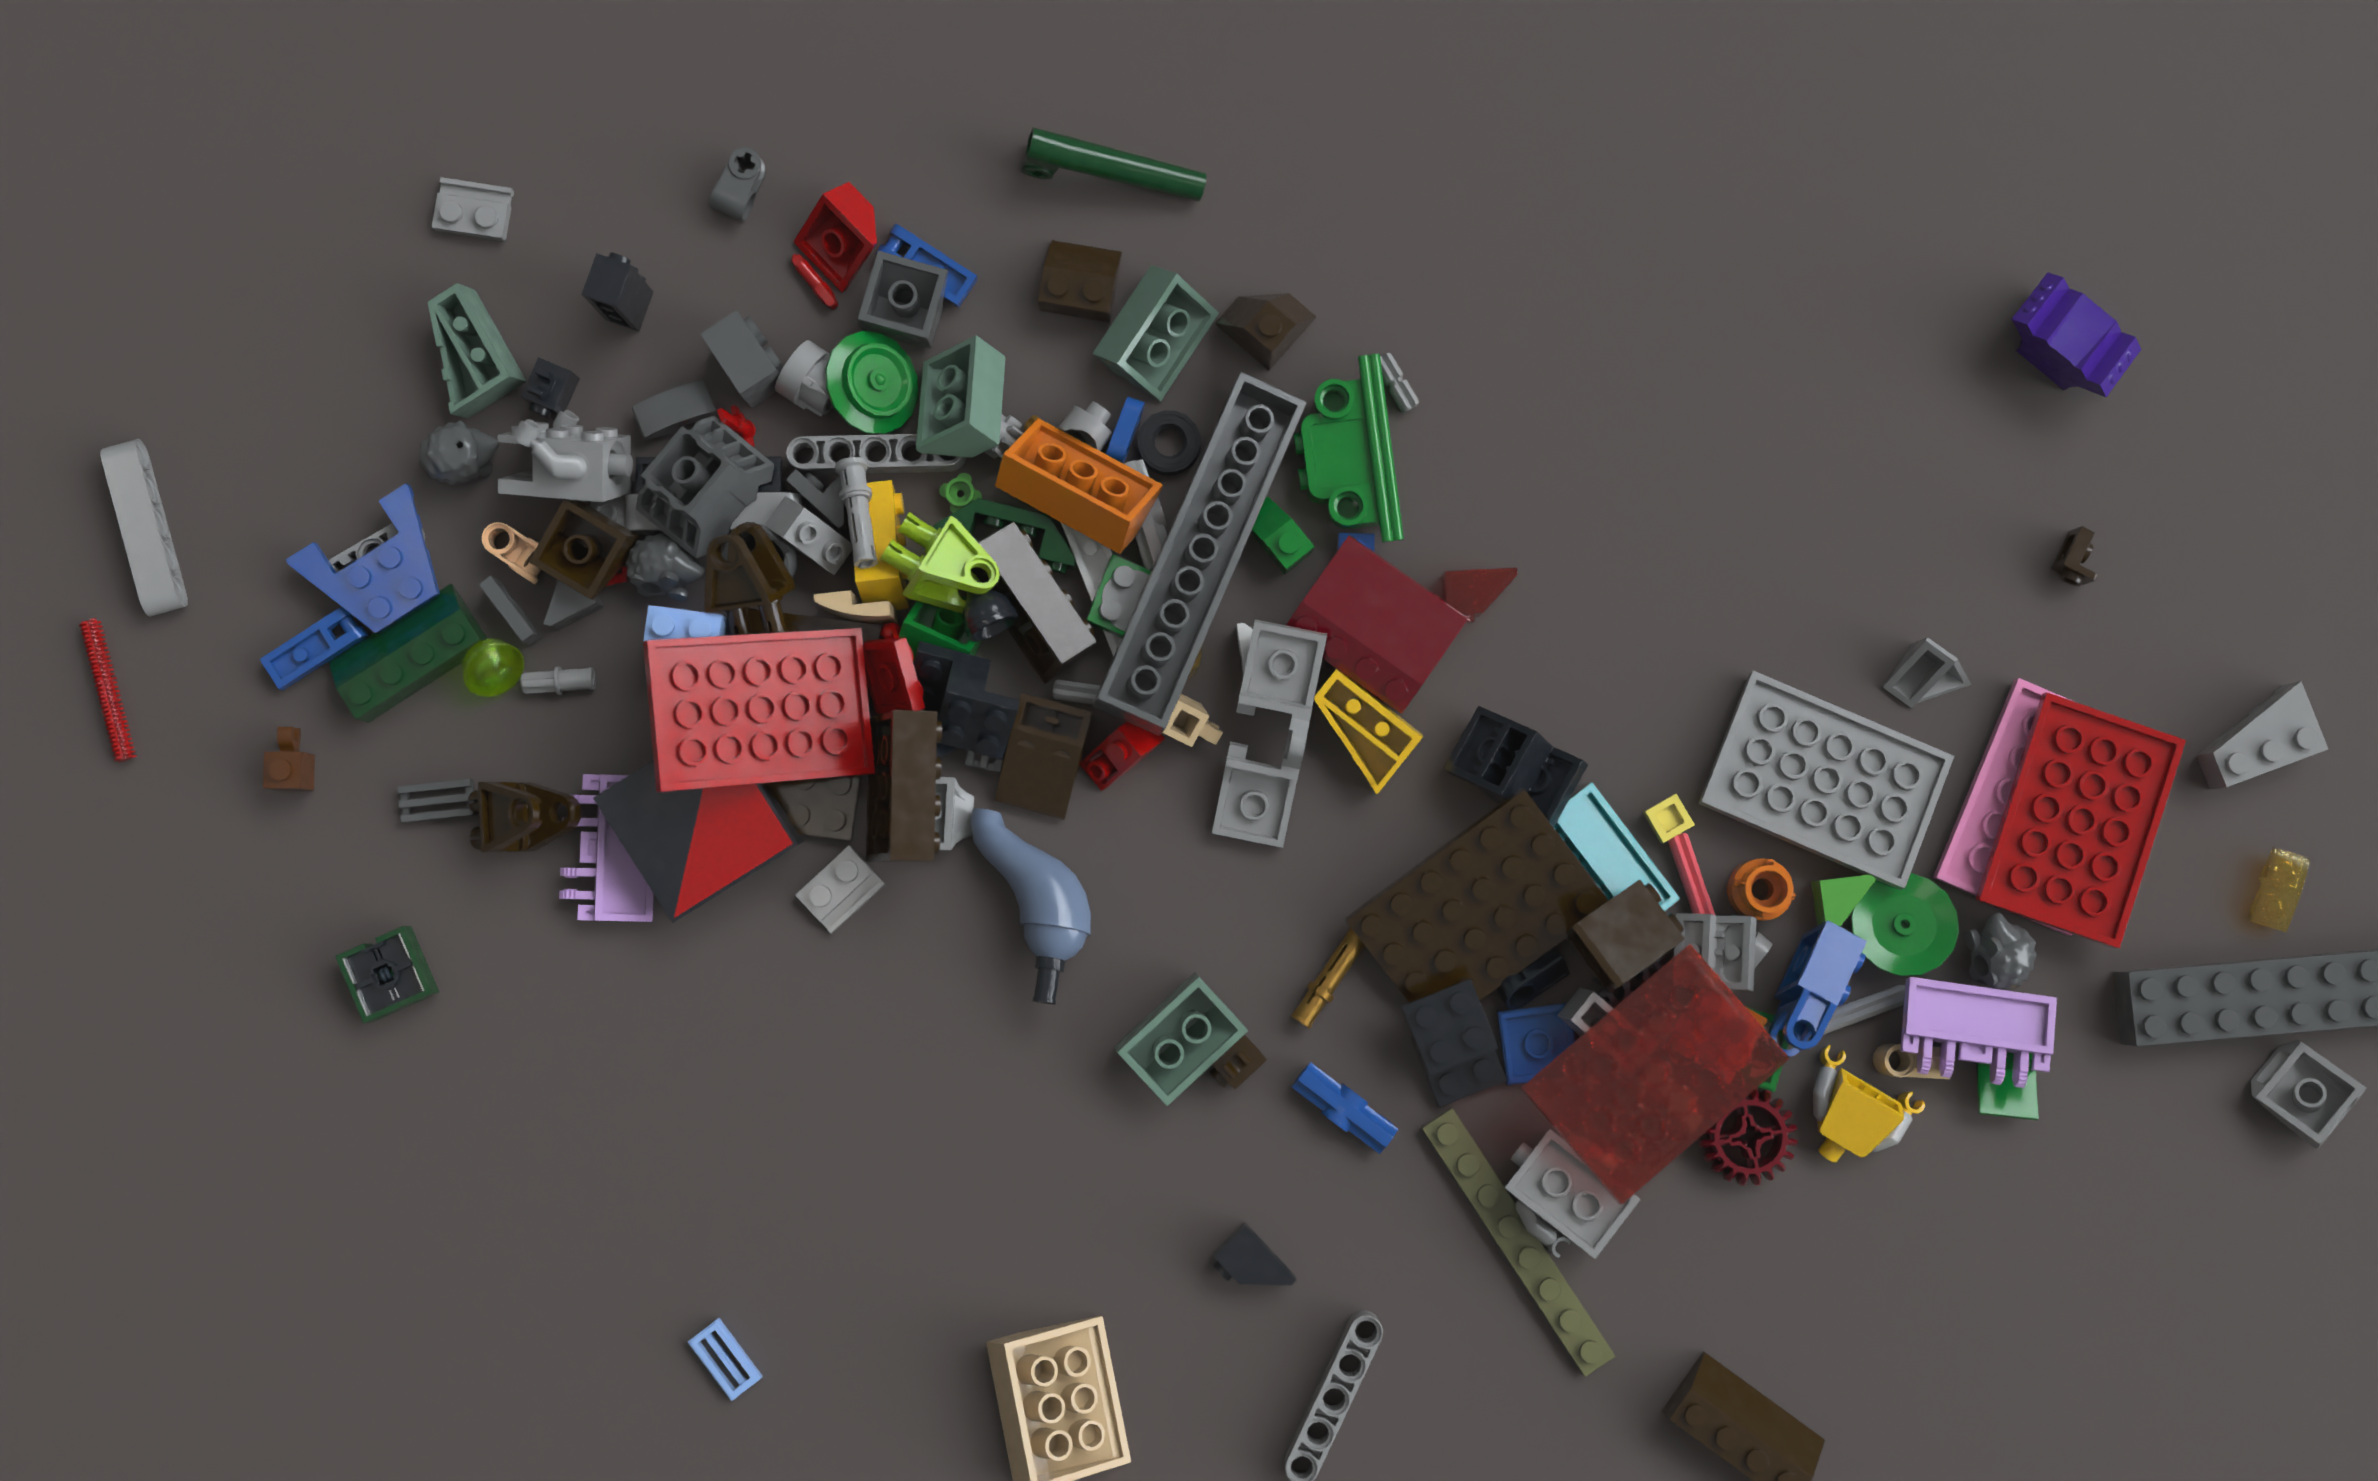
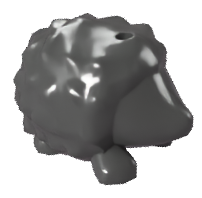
(457, 453)
(661, 567)
(2000, 953)

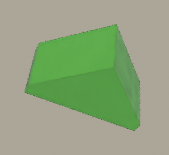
(1838, 897)

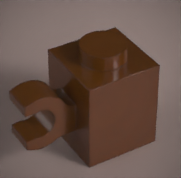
(288, 768)

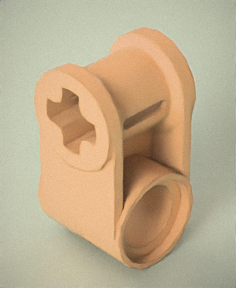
(517, 551)

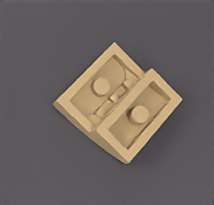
(847, 606)

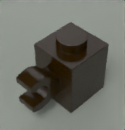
(1238, 1063)

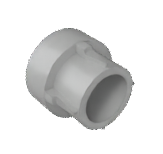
(804, 379)

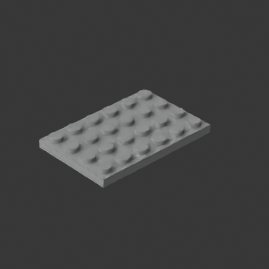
(1826, 780)

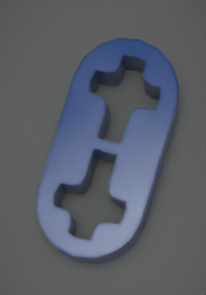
(1125, 429)

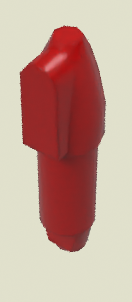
(819, 287)

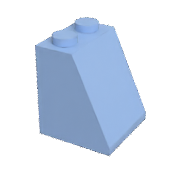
(680, 623)

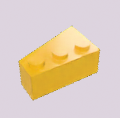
(883, 580)
(1367, 727)

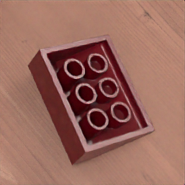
(1378, 623)

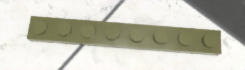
(1520, 1247)

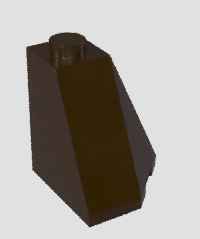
(1265, 325)

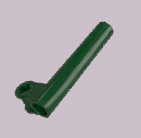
(1051, 151)

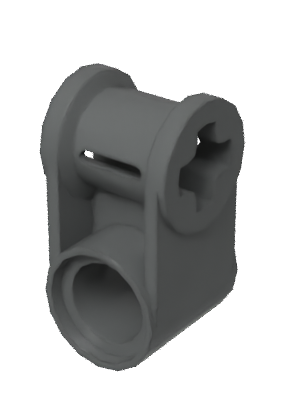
(737, 189)

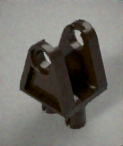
(747, 580)
(520, 816)

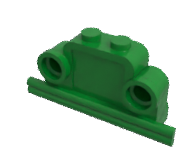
(1351, 453)

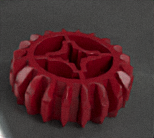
(1751, 1151)

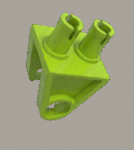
(946, 565)

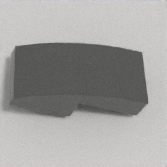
(671, 409)

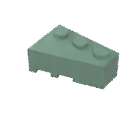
(472, 352)

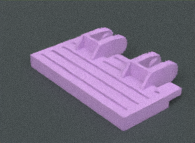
(619, 886)
(1984, 1025)

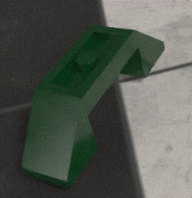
(995, 515)

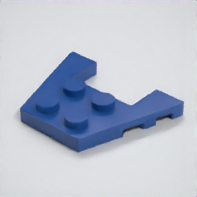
(386, 580)

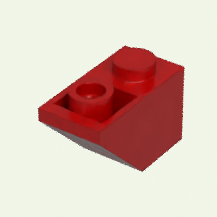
(1119, 754)

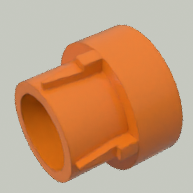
(1779, 889)

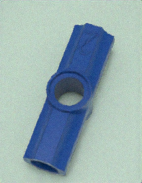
(1345, 1108)

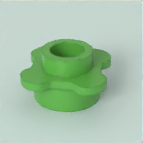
(961, 483)

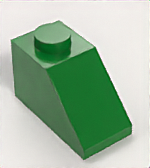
(1280, 536)

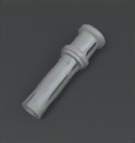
(856, 498)

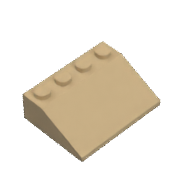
(1059, 1401)

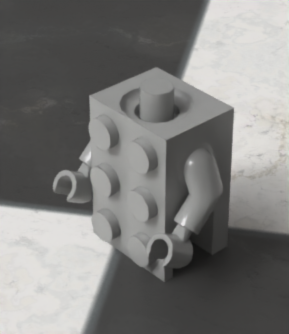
(570, 461)
(1566, 1195)

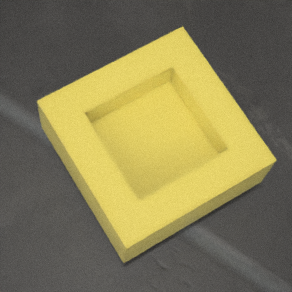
(1668, 818)

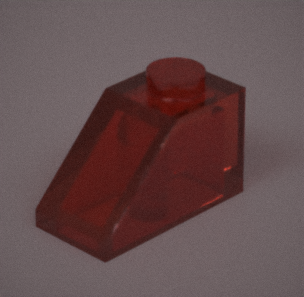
(1475, 590)

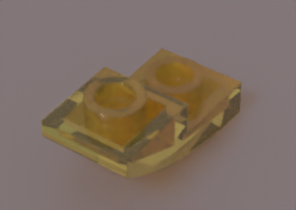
(2279, 889)

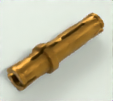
(1328, 980)

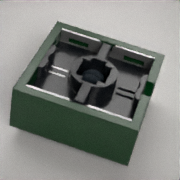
(387, 974)

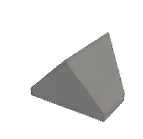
(1925, 673)

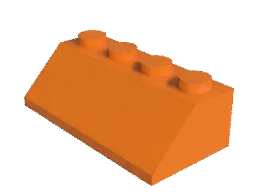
(1077, 485)

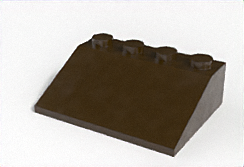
(903, 789)

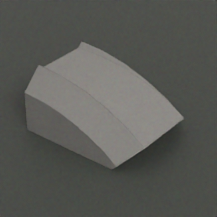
(2305, 1091)

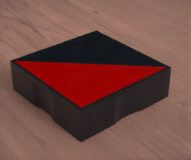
(695, 839)

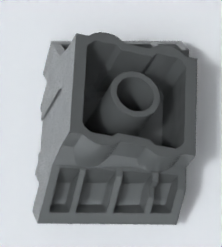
(702, 484)

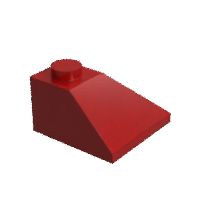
(839, 234)

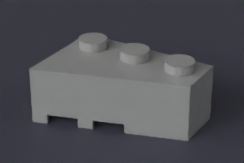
(2266, 739)

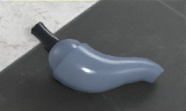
(1048, 896)

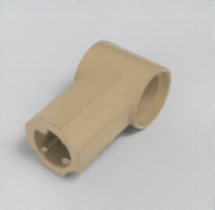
(1907, 1064)

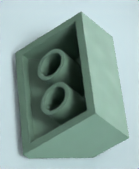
(1156, 332)
(961, 400)
(1180, 1039)

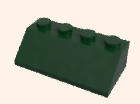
(406, 655)

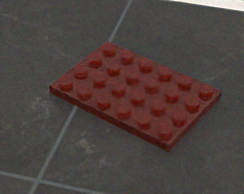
(1655, 1074)

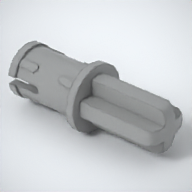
(558, 680)

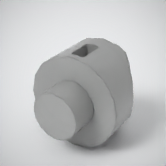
(1089, 424)

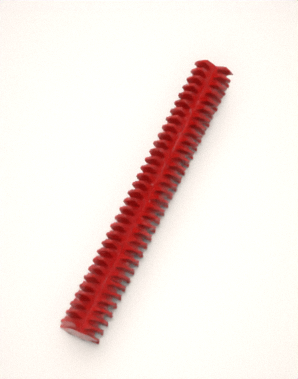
(106, 690)

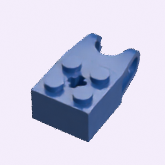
(1815, 984)

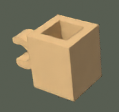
(1190, 721)

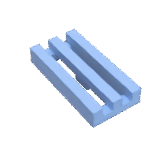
(737, 1351)

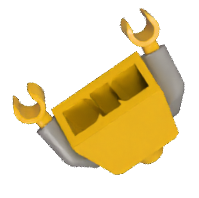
(1856, 1113)

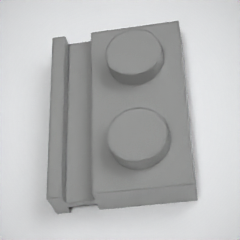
(473, 209)
(840, 889)

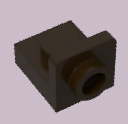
(2074, 551)

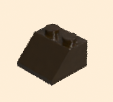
(1079, 281)
(583, 548)

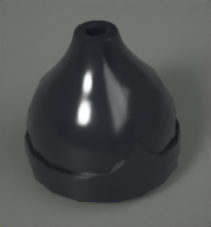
(987, 615)

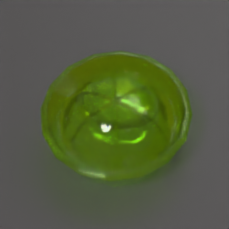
(492, 667)

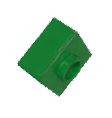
(2006, 1099)

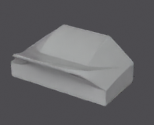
(955, 813)

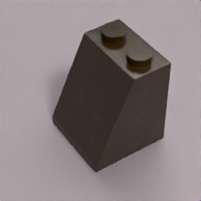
(1625, 935)

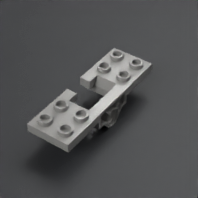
(1279, 677)

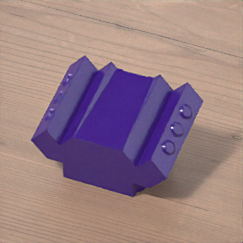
(2073, 338)

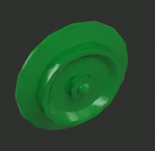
(871, 382)
(1906, 928)

